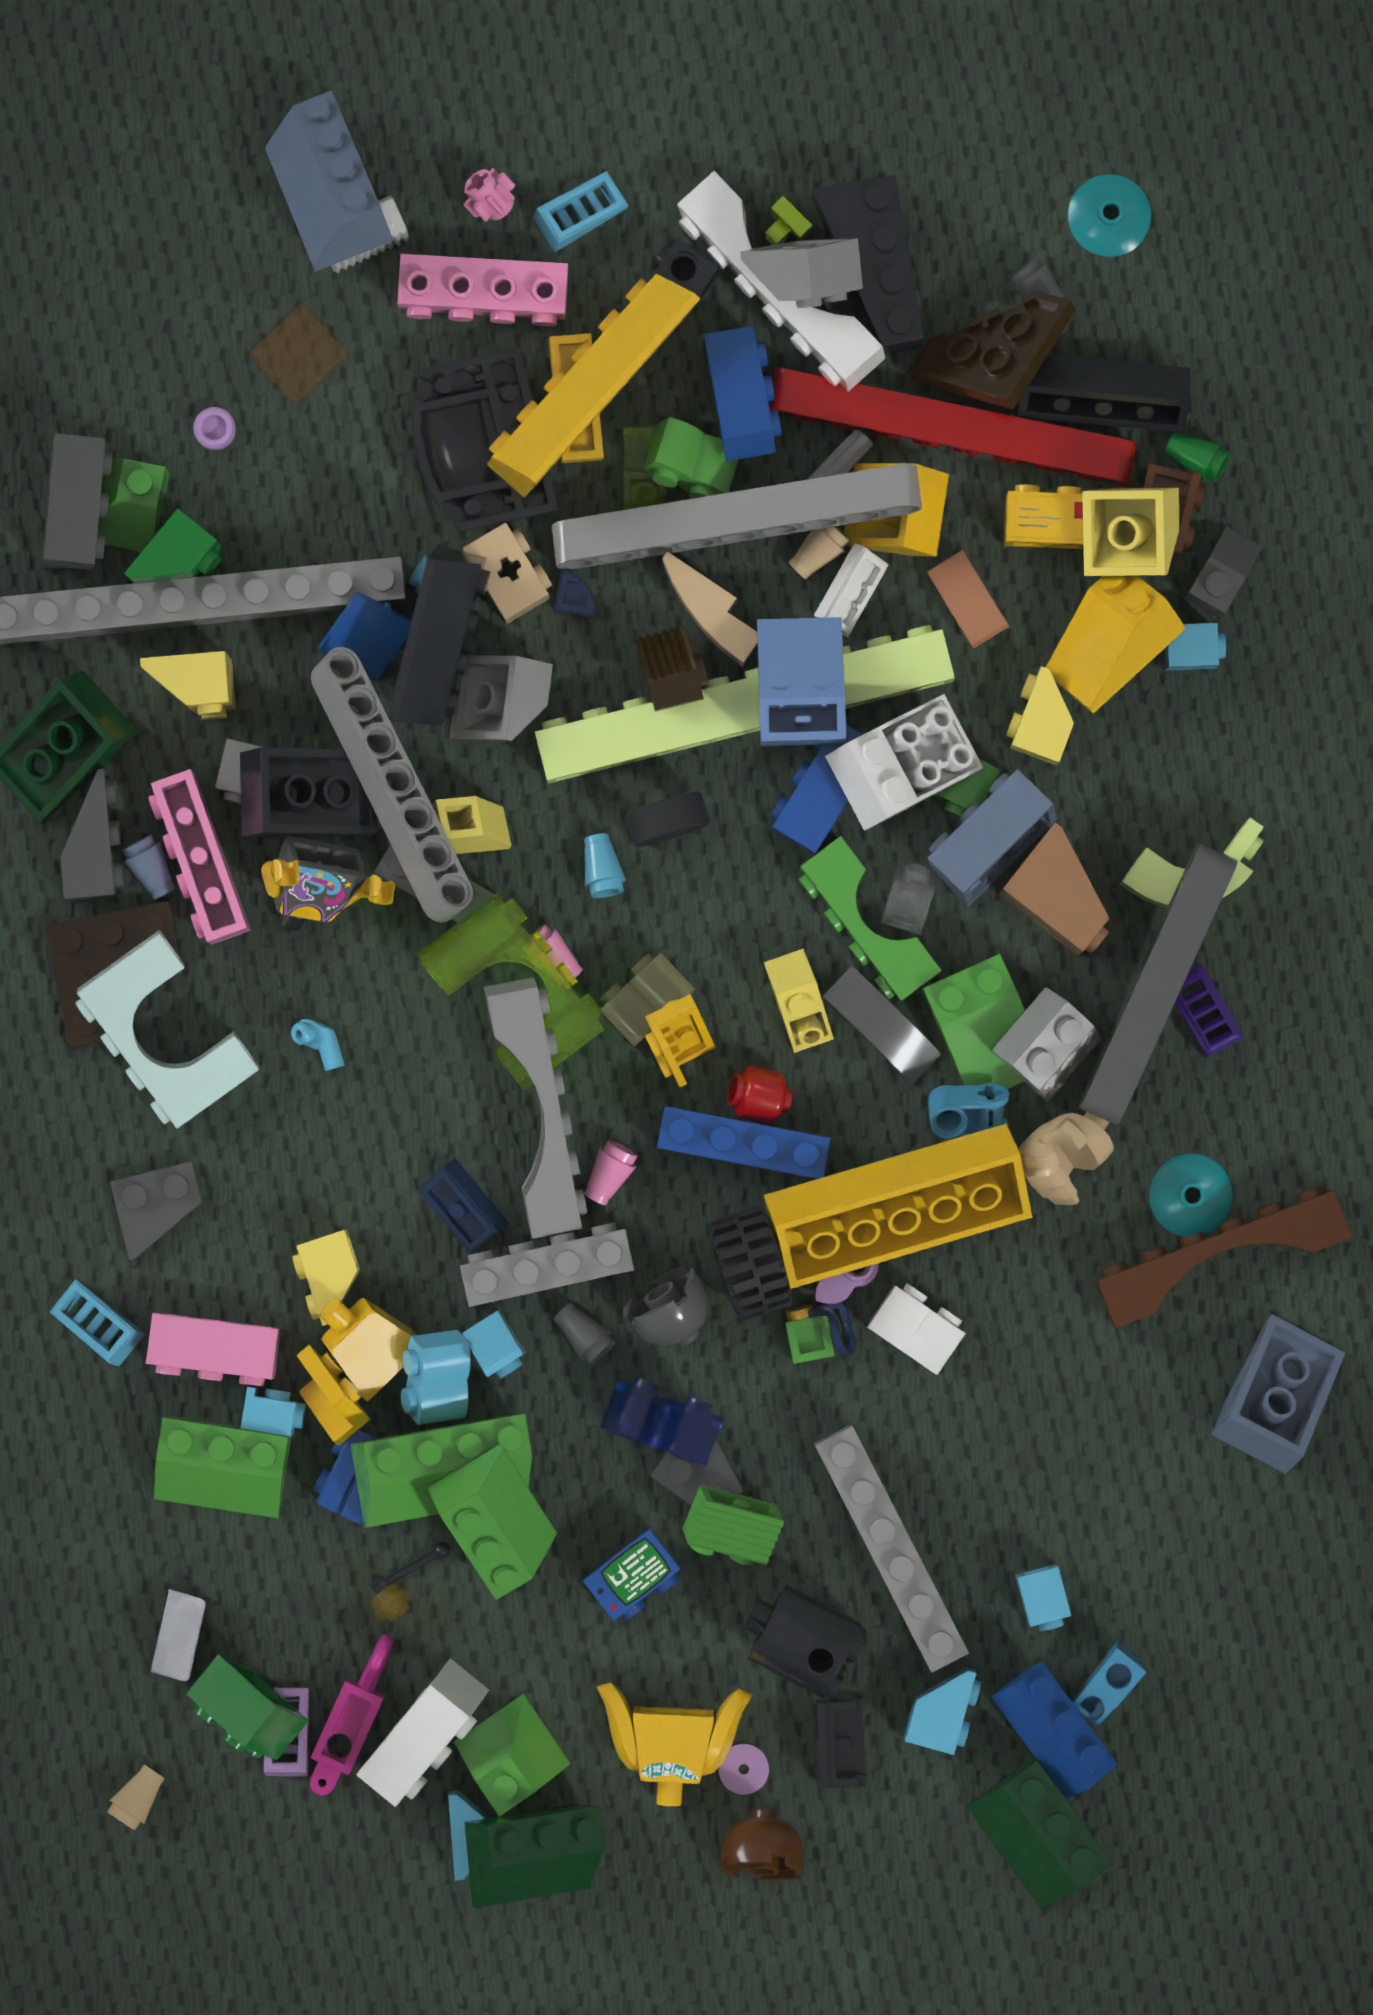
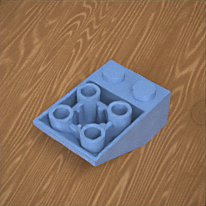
(801, 681)

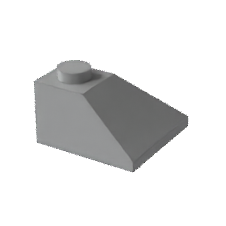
(499, 697)

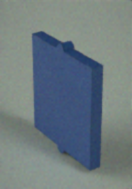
(370, 631)

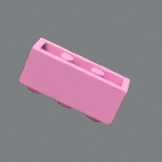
(213, 1348)

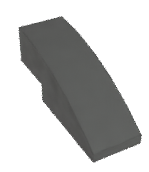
(881, 1024)

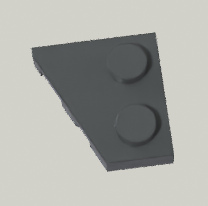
(154, 1204)

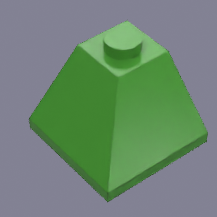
(134, 503)
(511, 1755)

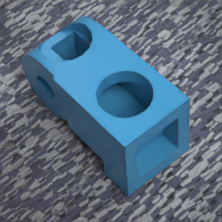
(1109, 1684)

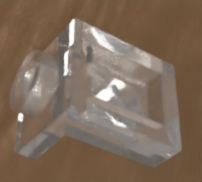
(909, 897)

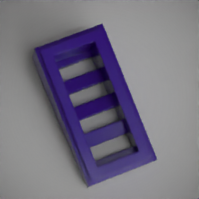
(1225, 1017)

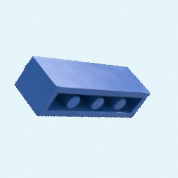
(743, 1143)

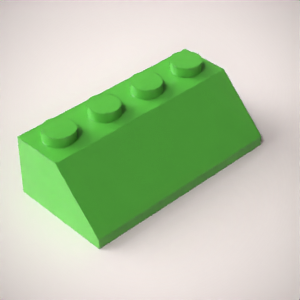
(399, 1468)

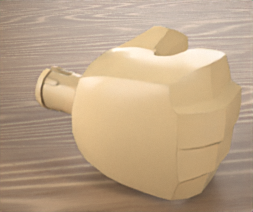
(1060, 1147)

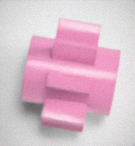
(489, 194)

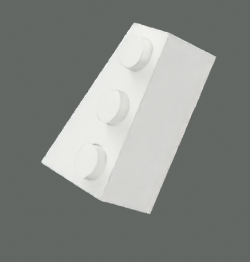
(423, 1734)

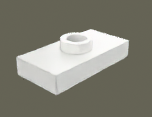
(852, 587)

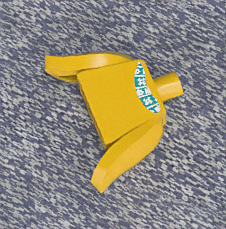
(672, 1743)

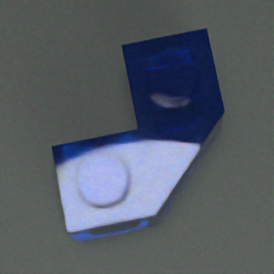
(662, 1423)

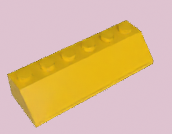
(591, 383)

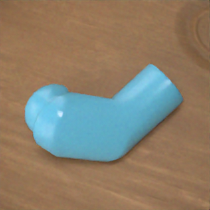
(320, 1038)

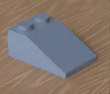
(1279, 1395)

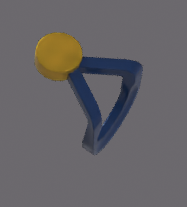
(827, 1310)

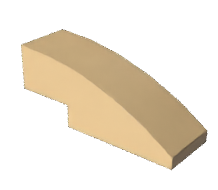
(711, 609)

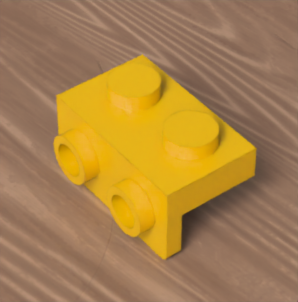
(677, 1036)
(330, 1397)

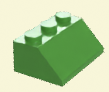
(220, 1466)
(494, 1520)

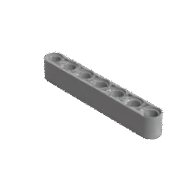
(390, 804)

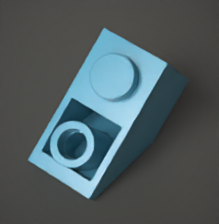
(495, 1345)
(939, 1713)

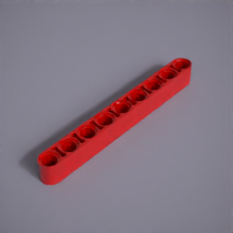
(953, 425)

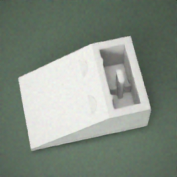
(903, 762)

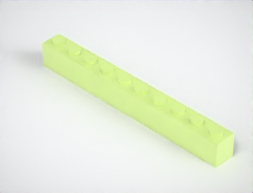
(731, 708)

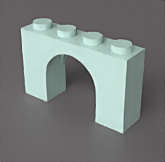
(178, 1088)

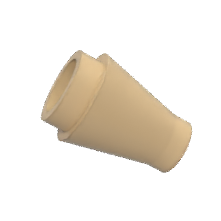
(818, 550)
(136, 1798)

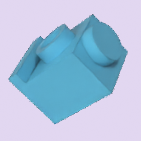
(272, 1412)

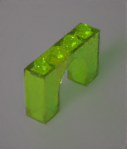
(498, 935)

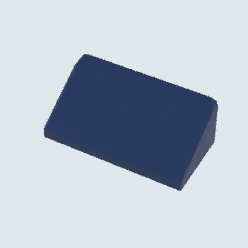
(463, 1205)

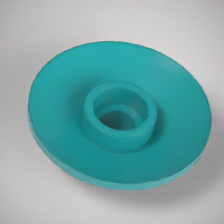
(1097, 232)
(1168, 1192)

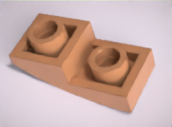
(968, 599)

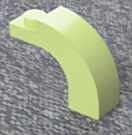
(1157, 879)

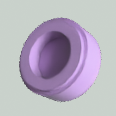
(214, 428)

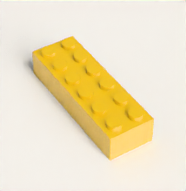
(899, 1205)

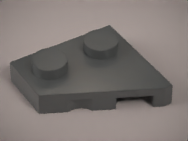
(685, 1477)

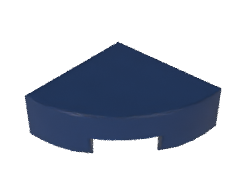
(574, 596)

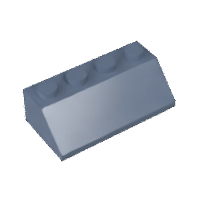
(326, 183)

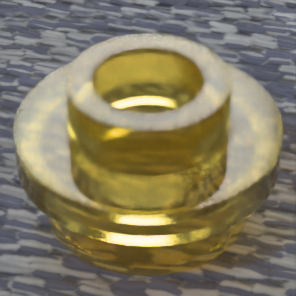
(391, 1603)

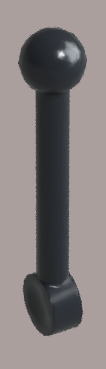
(440, 1550)

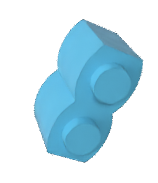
(436, 1377)

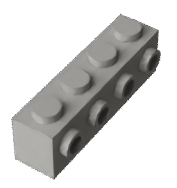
(547, 1267)

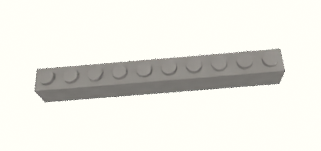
(199, 600)

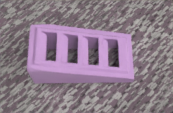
(301, 1767)

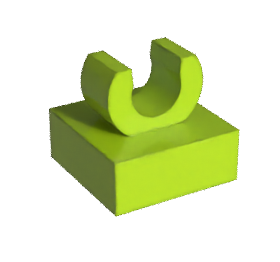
(788, 222)

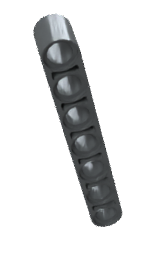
(1158, 983)

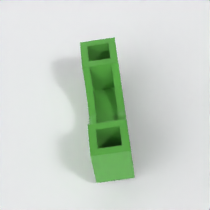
(900, 963)

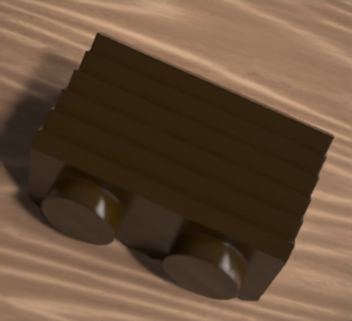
(672, 668)

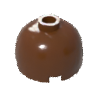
(763, 1848)

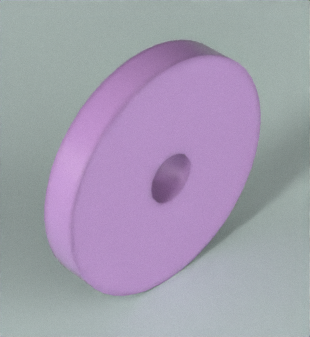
(753, 1779)

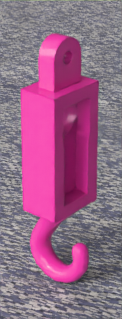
(350, 1716)

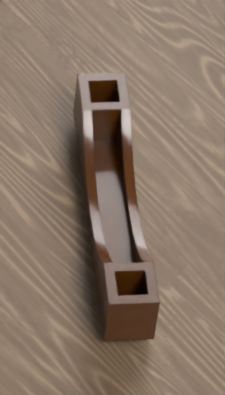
(1140, 1289)

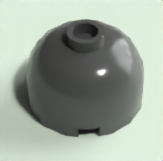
(671, 1310)

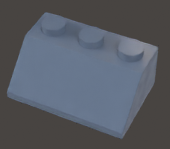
(991, 836)

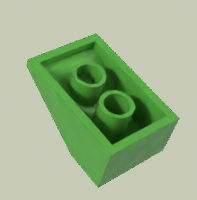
(973, 1016)

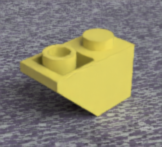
(1044, 722)
(473, 824)
(799, 1000)
(329, 1268)

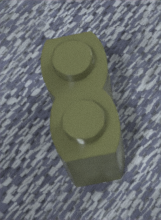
(651, 988)

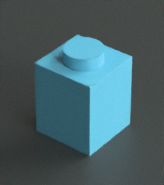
(1196, 648)
(1043, 1597)

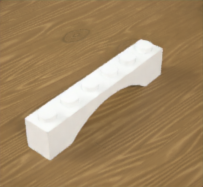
(837, 341)

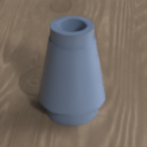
(149, 866)

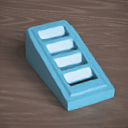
(558, 239)
(124, 1344)

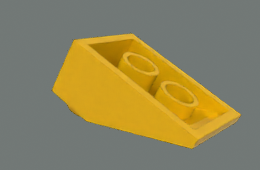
(1112, 638)

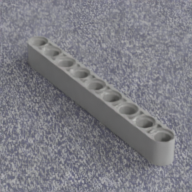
(737, 516)

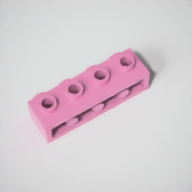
(482, 288)
(200, 857)

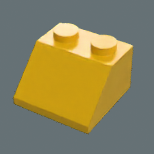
(910, 533)

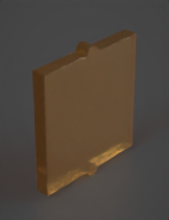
(298, 354)

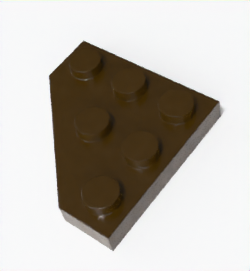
(996, 352)
(90, 945)

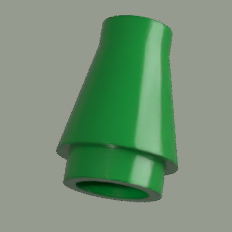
(1198, 455)

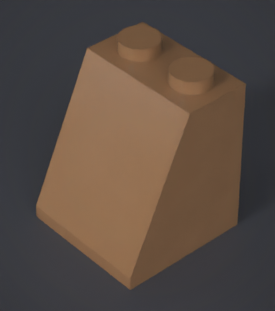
(1058, 894)

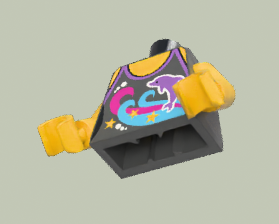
(319, 881)

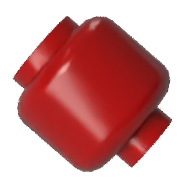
(759, 1094)

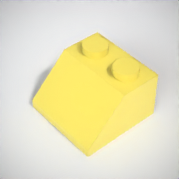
(1129, 530)
(197, 680)

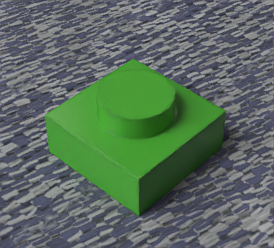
(809, 1339)

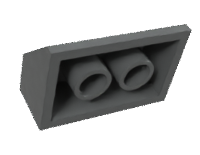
(75, 502)

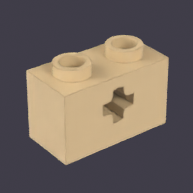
(522, 594)

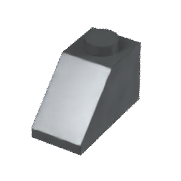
(1223, 572)

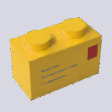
(1044, 517)

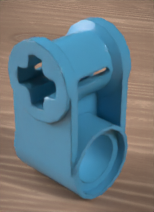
(969, 1109)

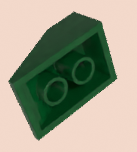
(62, 744)

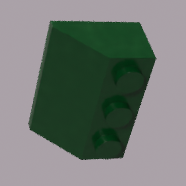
(1039, 1834)
(533, 1853)

